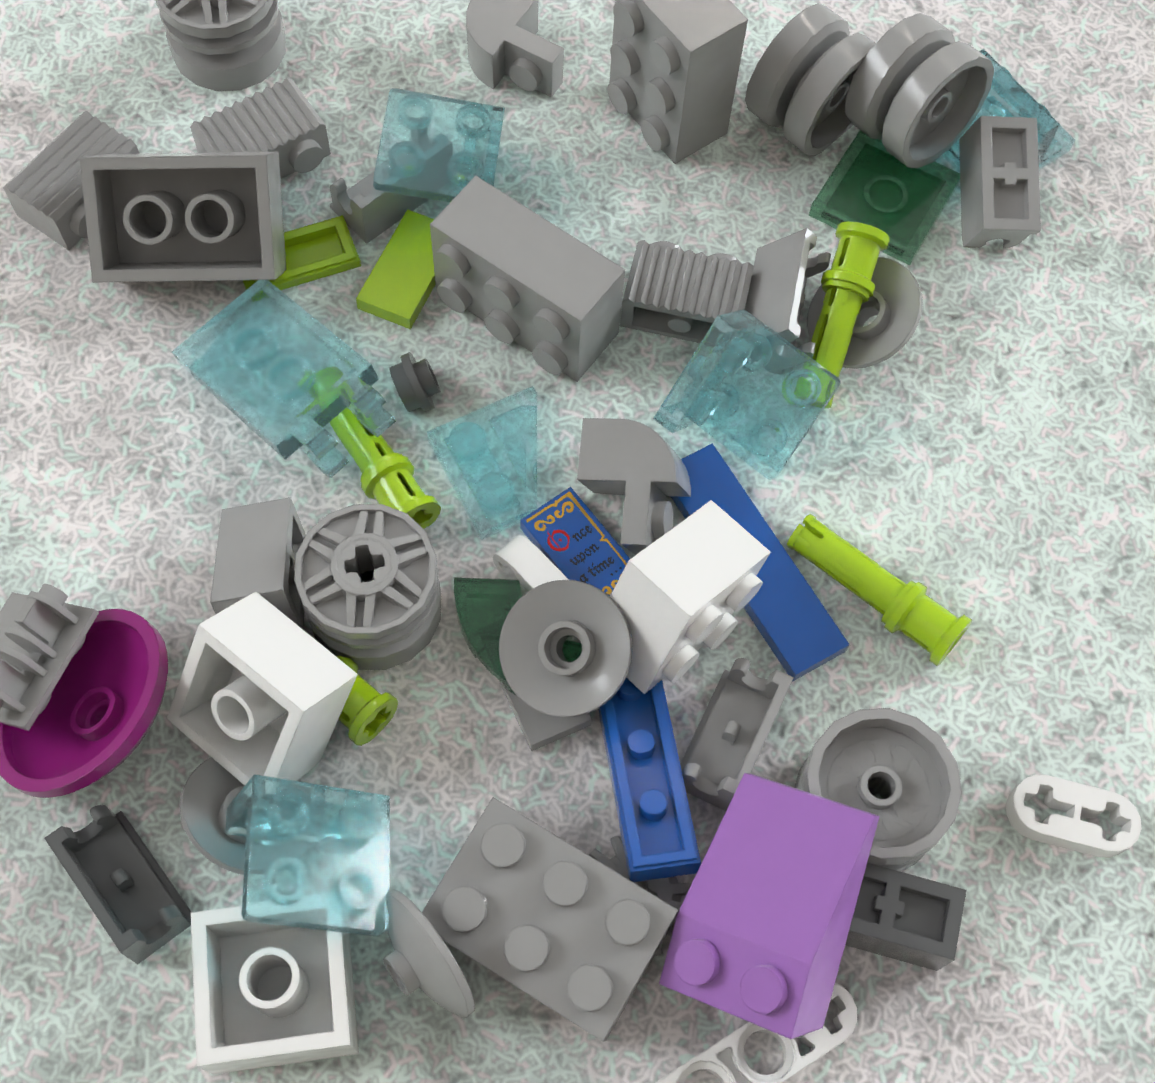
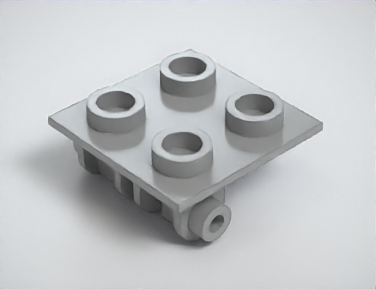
(35, 648)

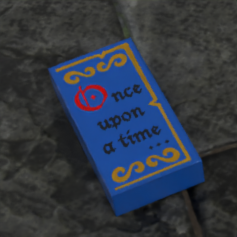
(576, 541)

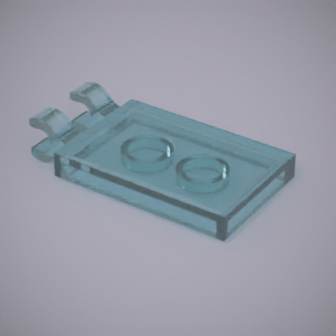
(284, 374)

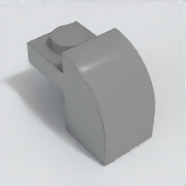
(506, 43)
(636, 463)

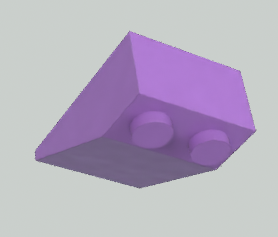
(772, 907)

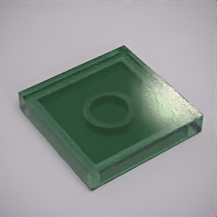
(886, 194)

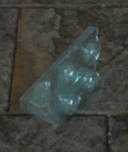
(436, 145)
(749, 392)
(313, 855)

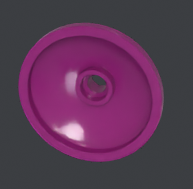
(93, 712)

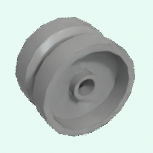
(807, 78)
(918, 90)
(901, 762)

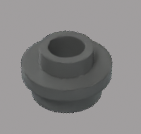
(414, 382)

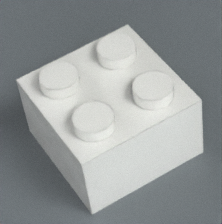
(685, 593)
(260, 692)
(269, 993)

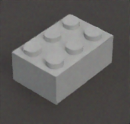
(676, 69)
(184, 216)
(526, 279)
(549, 918)

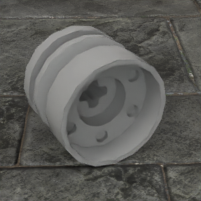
(224, 41)
(374, 620)

